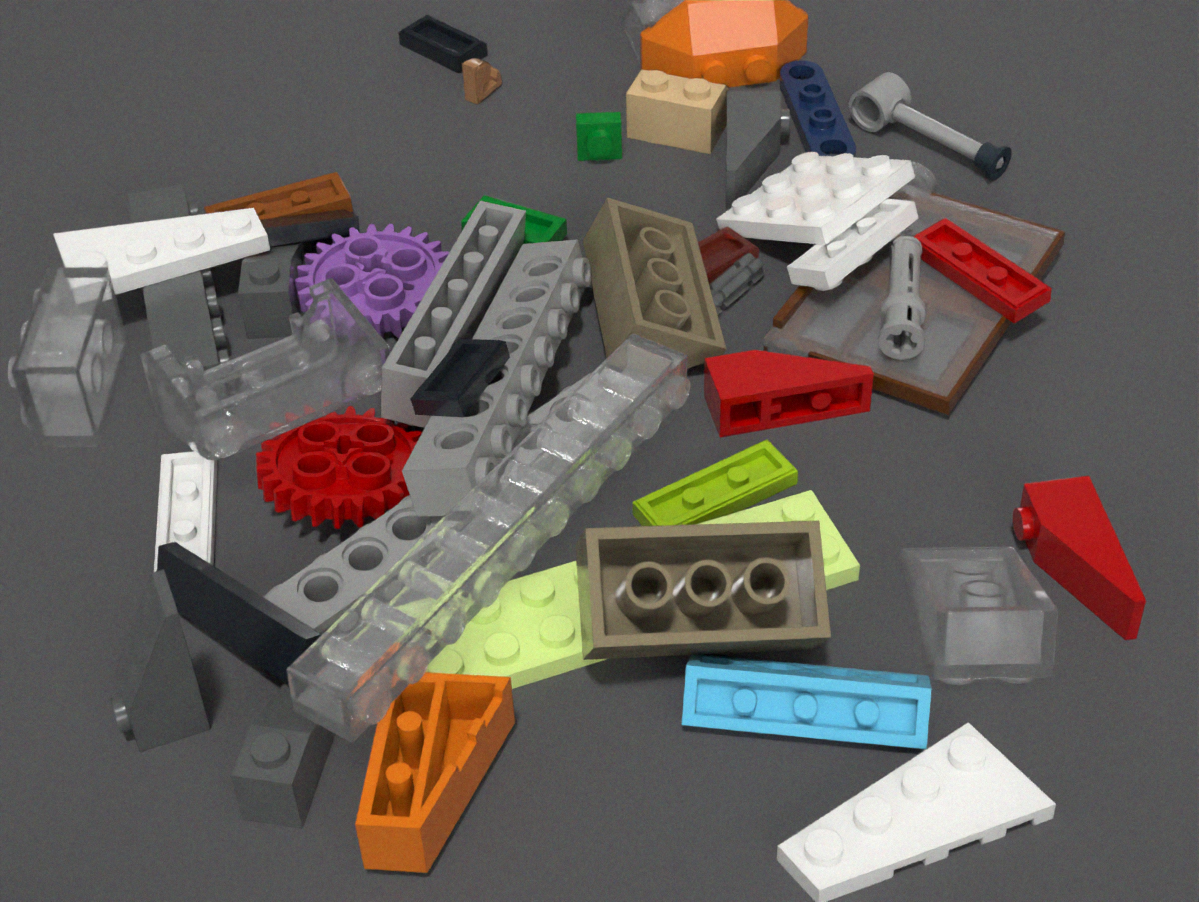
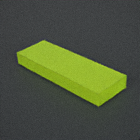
(719, 488)

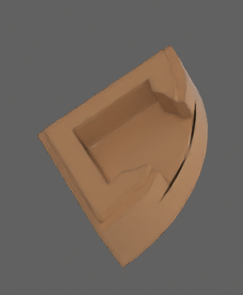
(479, 80)

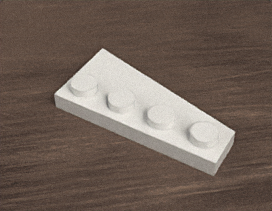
(164, 248)
(914, 814)

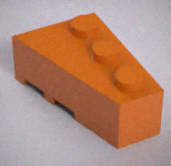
(428, 766)

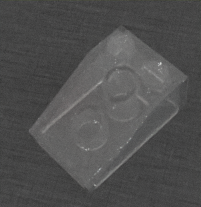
(980, 614)

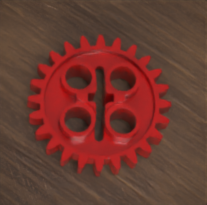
(337, 467)

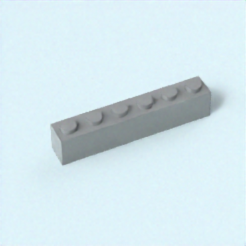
(451, 305)

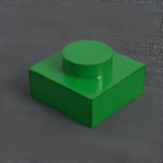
(599, 136)

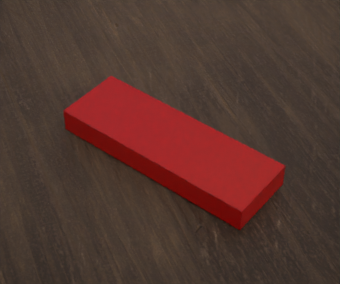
(982, 271)

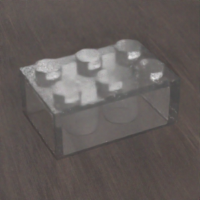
(69, 357)

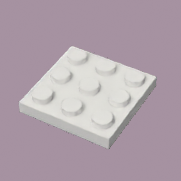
(816, 197)

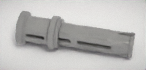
(903, 309)

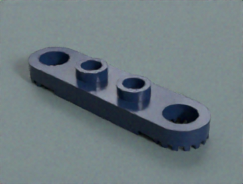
(815, 109)

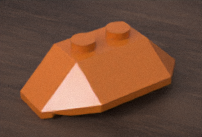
(726, 40)

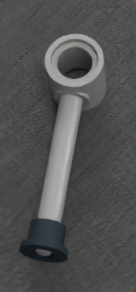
(888, 101)

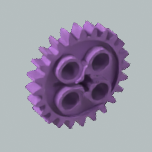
(378, 272)

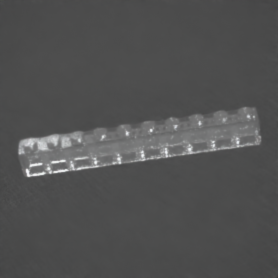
(485, 540)

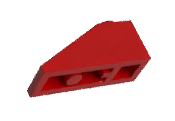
(779, 390)
(1080, 549)

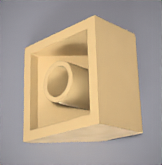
(676, 111)

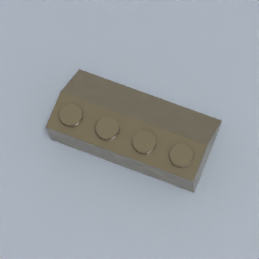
(651, 282)

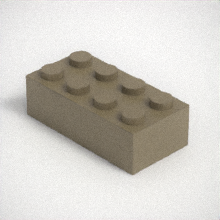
(701, 589)

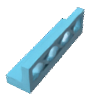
(807, 700)

